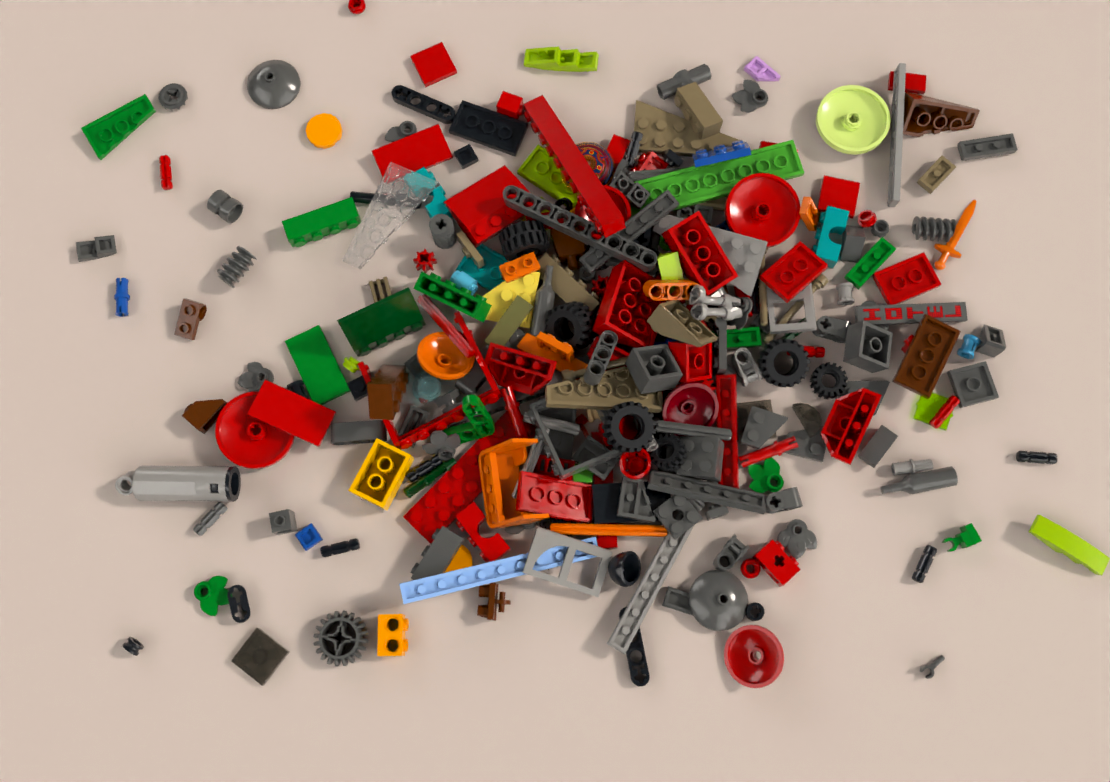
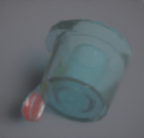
(426, 387)

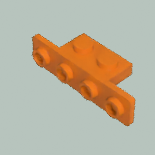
(548, 347)

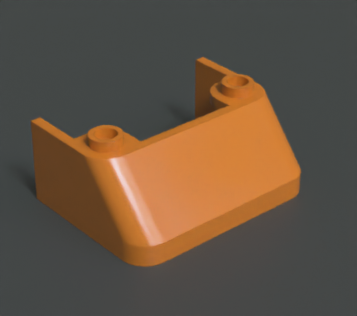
(499, 477)

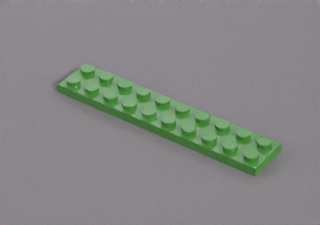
(716, 180)

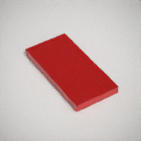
(415, 151)
(291, 413)
(555, 497)

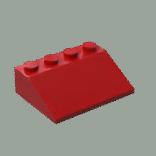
(482, 208)
(627, 307)

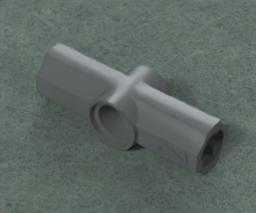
(669, 87)

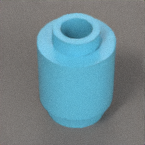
(462, 279)

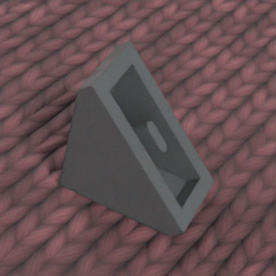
(852, 244)
(991, 341)

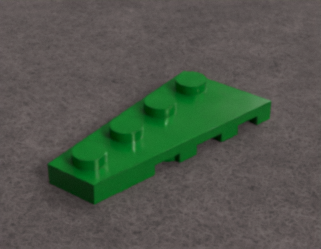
(117, 125)

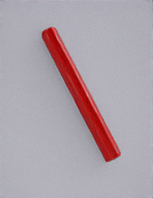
(447, 327)

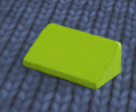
(670, 267)

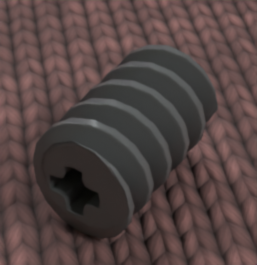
(933, 228)
(442, 231)
(235, 266)

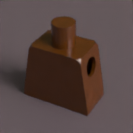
(567, 248)

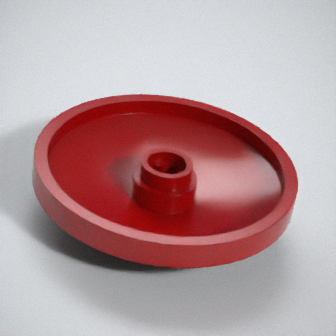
(763, 208)
(247, 439)

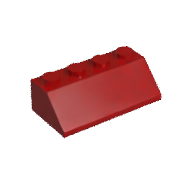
(700, 253)

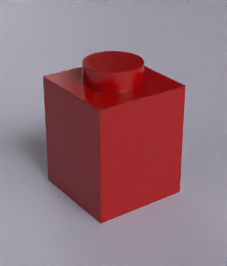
(510, 105)

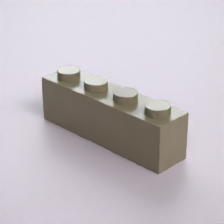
(566, 286)

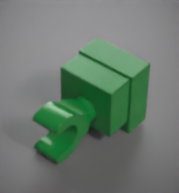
(966, 538)

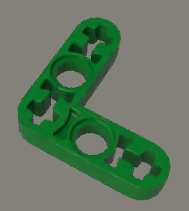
(475, 424)

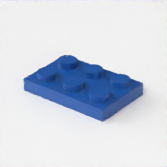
(721, 153)

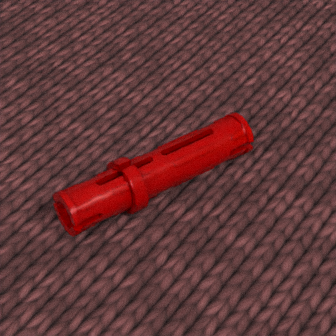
(514, 412)
(768, 451)

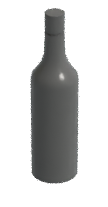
(543, 303)
(924, 481)

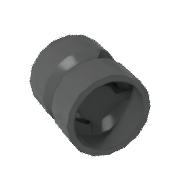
(225, 206)

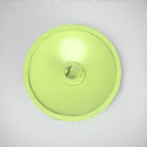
(853, 119)

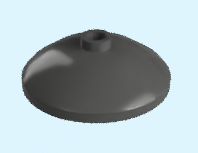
(277, 91)
(706, 603)

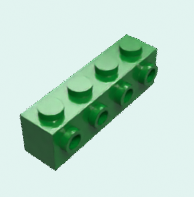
(453, 297)

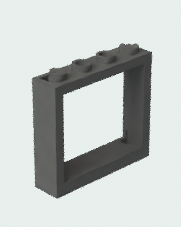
(549, 449)

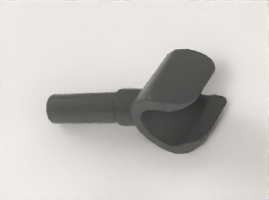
(932, 666)

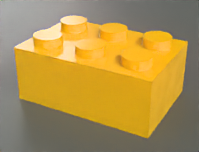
(381, 474)

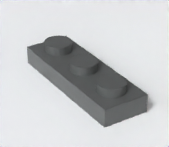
(987, 147)

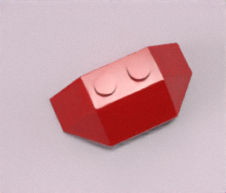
(519, 369)
(848, 423)

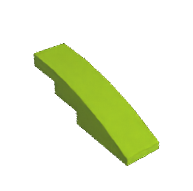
(561, 60)
(1069, 544)

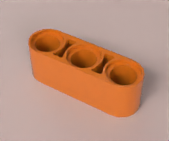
(664, 286)

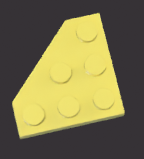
(505, 293)

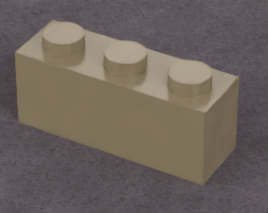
(698, 110)

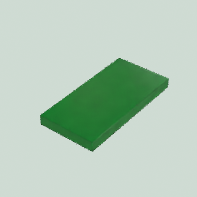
(317, 365)

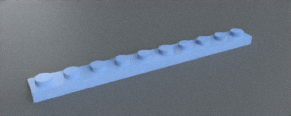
(484, 573)

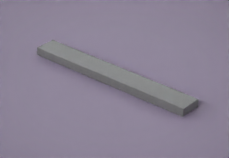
(896, 135)
(647, 590)

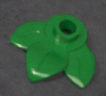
(763, 474)
(216, 594)

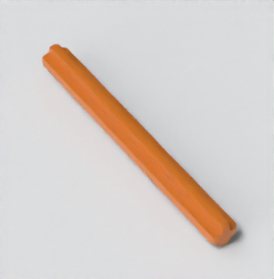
(609, 529)

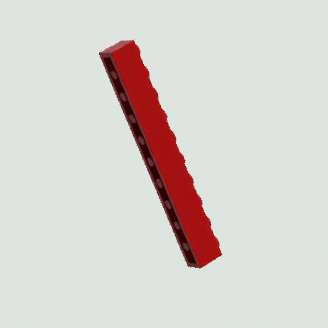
(574, 167)

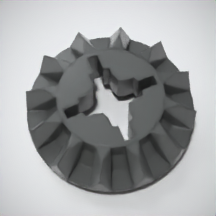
(173, 90)

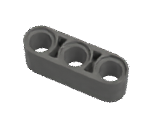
(598, 364)
(474, 379)
(358, 432)

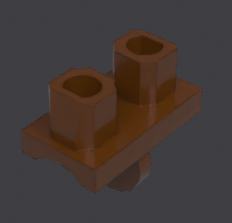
(490, 611)

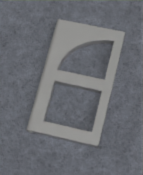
(806, 296)
(546, 539)

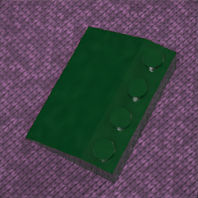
(382, 322)

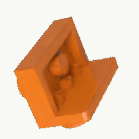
(519, 267)

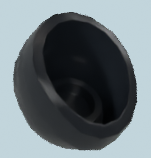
(625, 568)

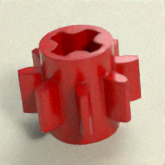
(425, 266)
(599, 283)

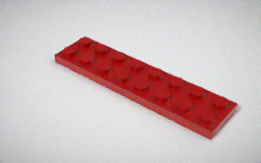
(460, 484)

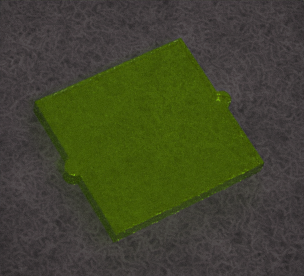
(929, 407)

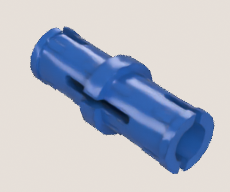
(122, 297)

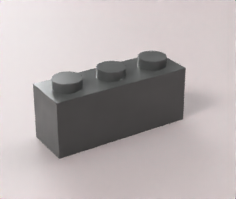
(438, 555)

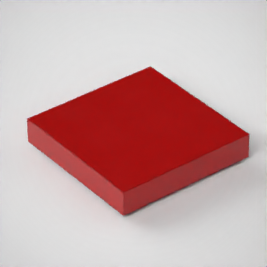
(433, 64)
(838, 194)

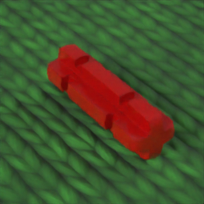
(165, 172)
(818, 352)
(944, 412)

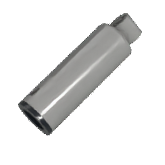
(182, 483)

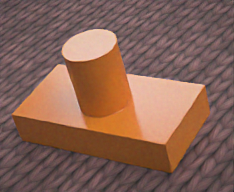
(809, 213)

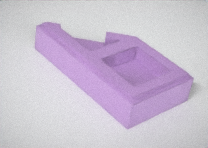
(761, 71)

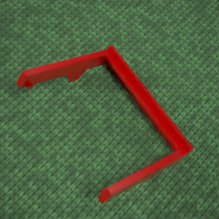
(454, 415)

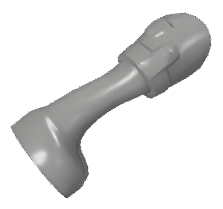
(726, 304)

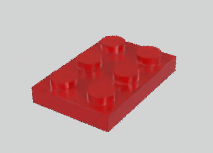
(793, 272)
(906, 279)

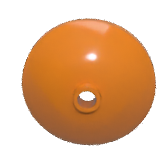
(442, 357)

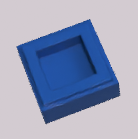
(309, 537)

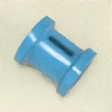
(968, 346)

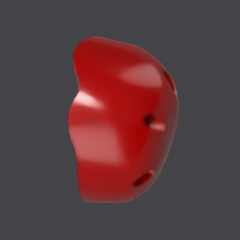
(636, 464)

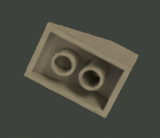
(675, 321)

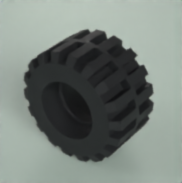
(523, 239)
(581, 319)
(799, 366)
(645, 427)

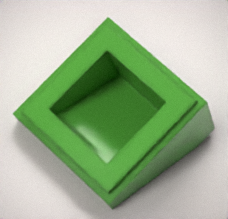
(584, 476)

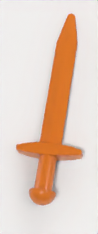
(948, 249)

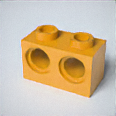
(386, 635)

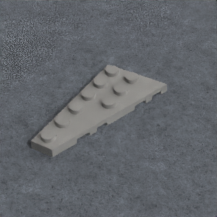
(742, 251)

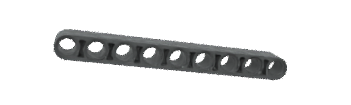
(573, 221)

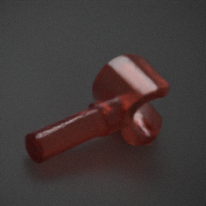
(582, 420)

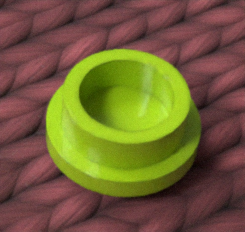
(351, 364)

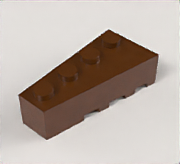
(387, 391)

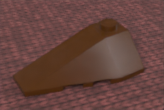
(933, 115)

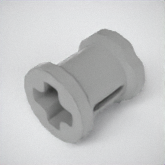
(845, 294)

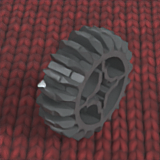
(323, 636)

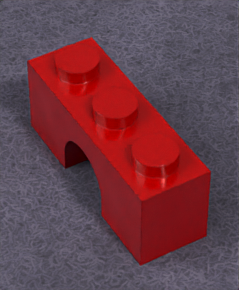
(470, 520)

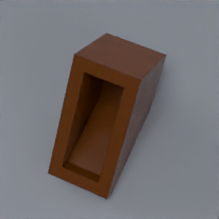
(204, 413)

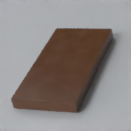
(926, 356)

